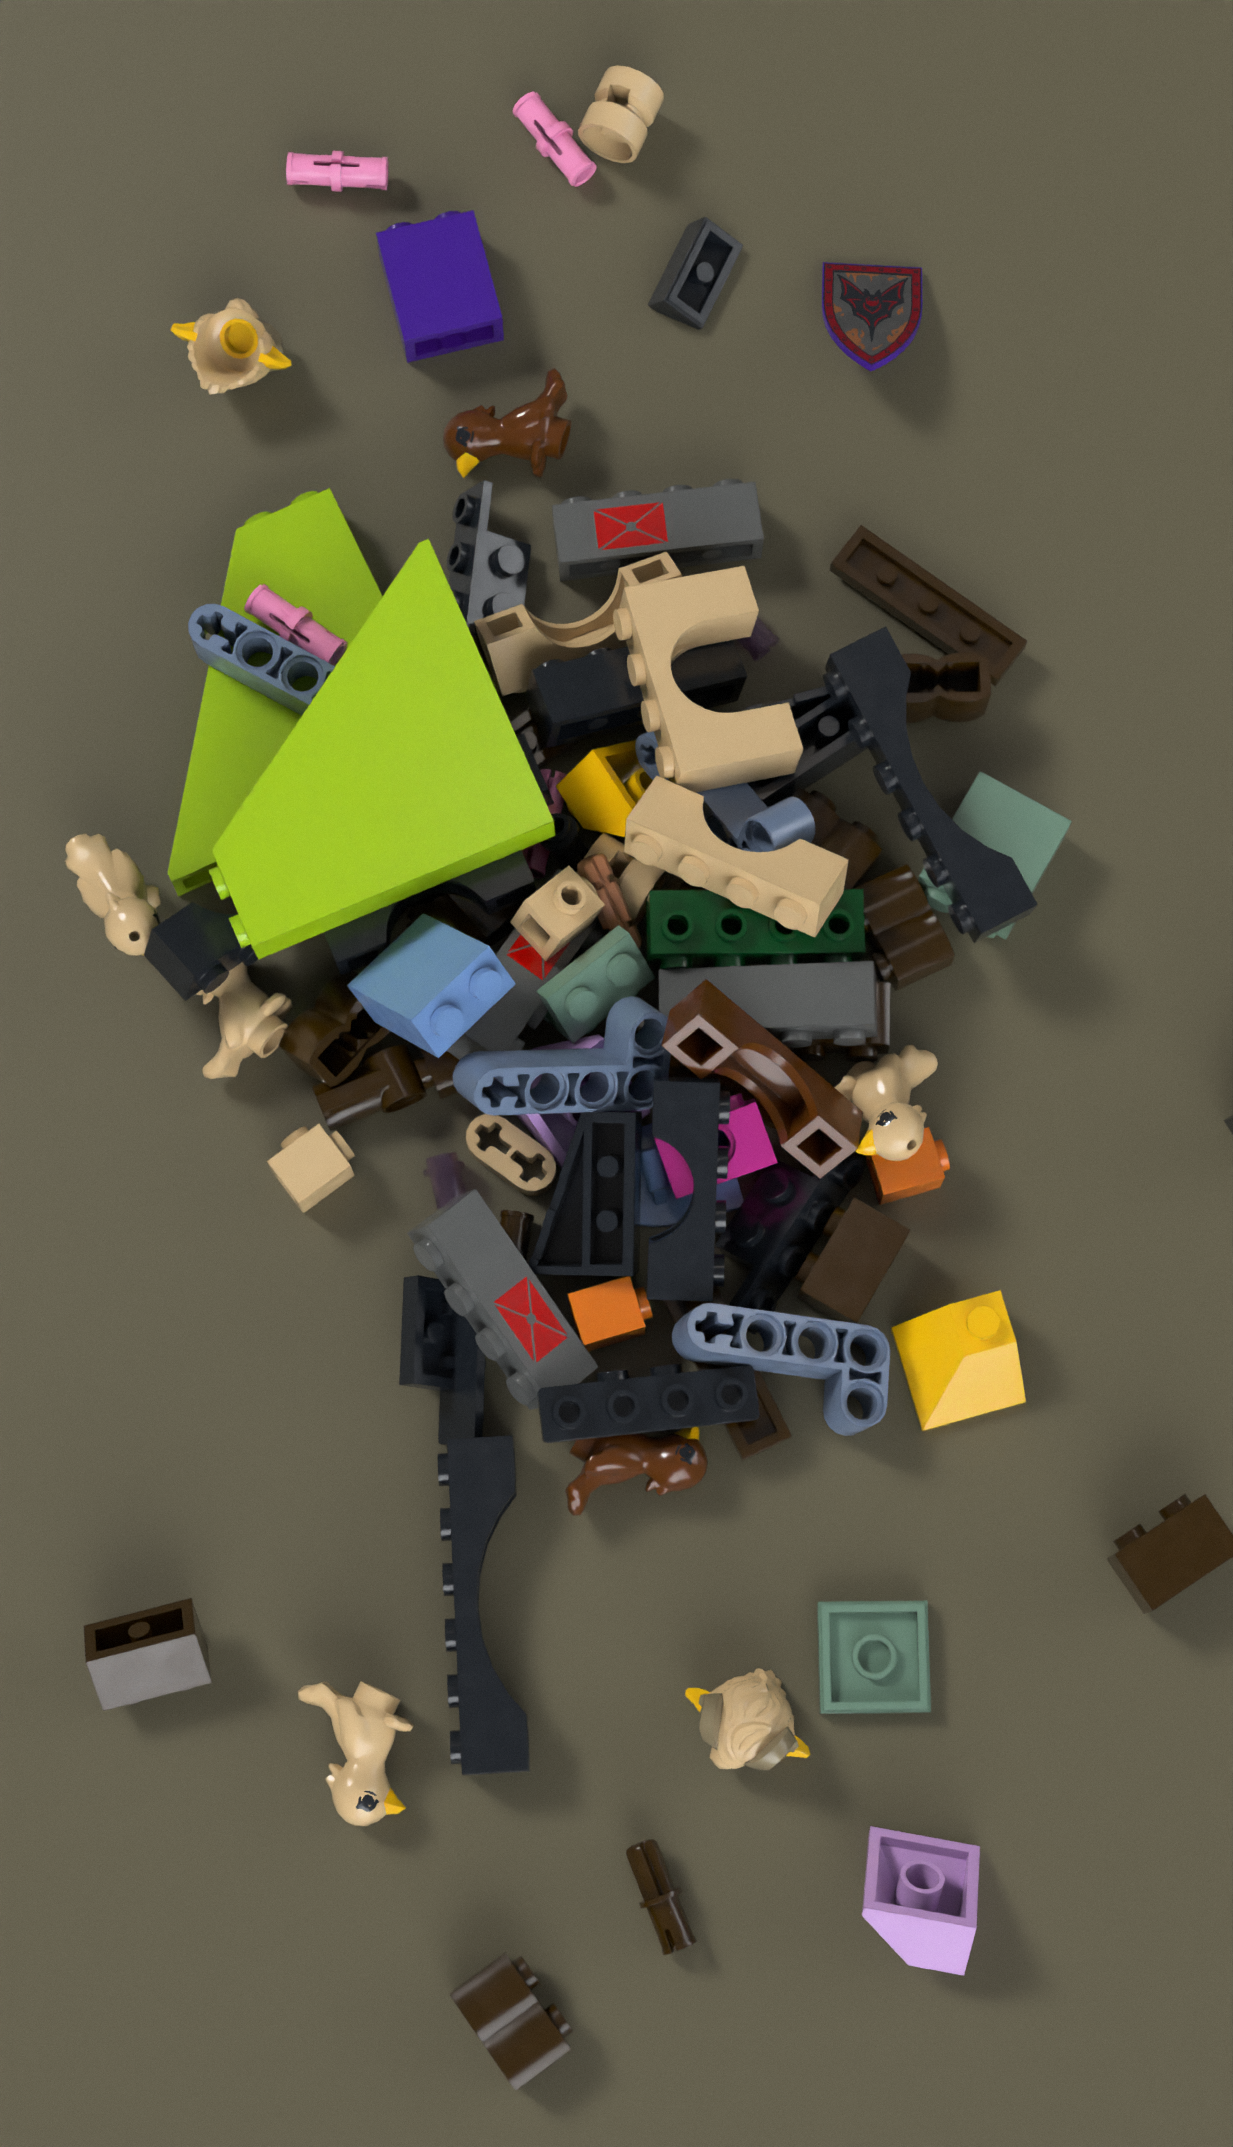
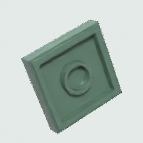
(873, 1657)

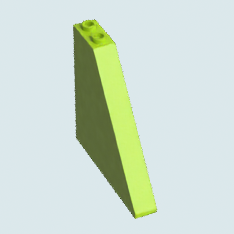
(311, 563)
(384, 780)

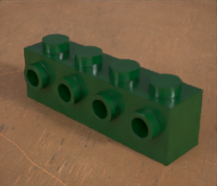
(710, 929)

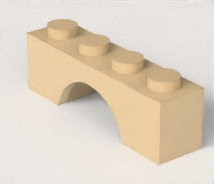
(519, 641)
(787, 884)

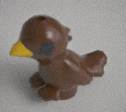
(524, 433)
(669, 1461)

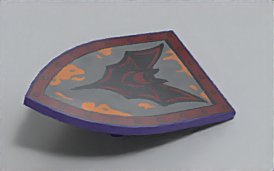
(871, 310)

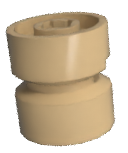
(622, 111)
(632, 876)

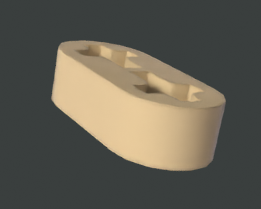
(504, 1165)

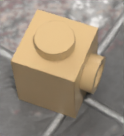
(557, 912)
(312, 1165)

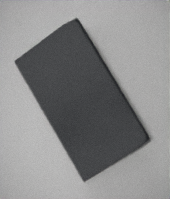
(696, 273)

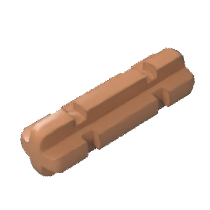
(615, 911)

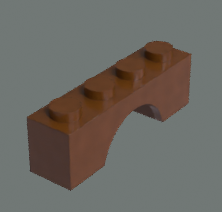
(809, 1114)

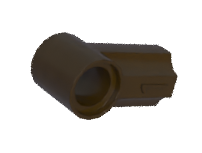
(383, 1084)

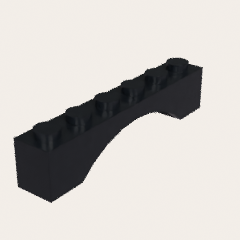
(980, 881)
(481, 1489)

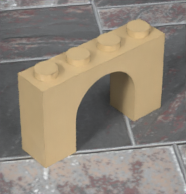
(695, 744)

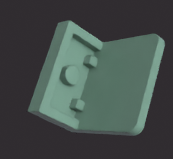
(593, 983)

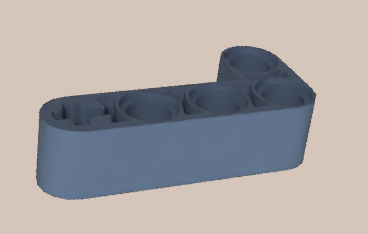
(248, 638)
(739, 814)
(564, 1069)
(783, 1355)

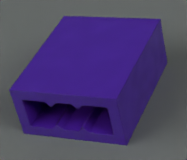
(440, 285)

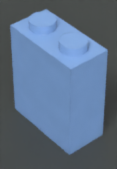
(431, 984)

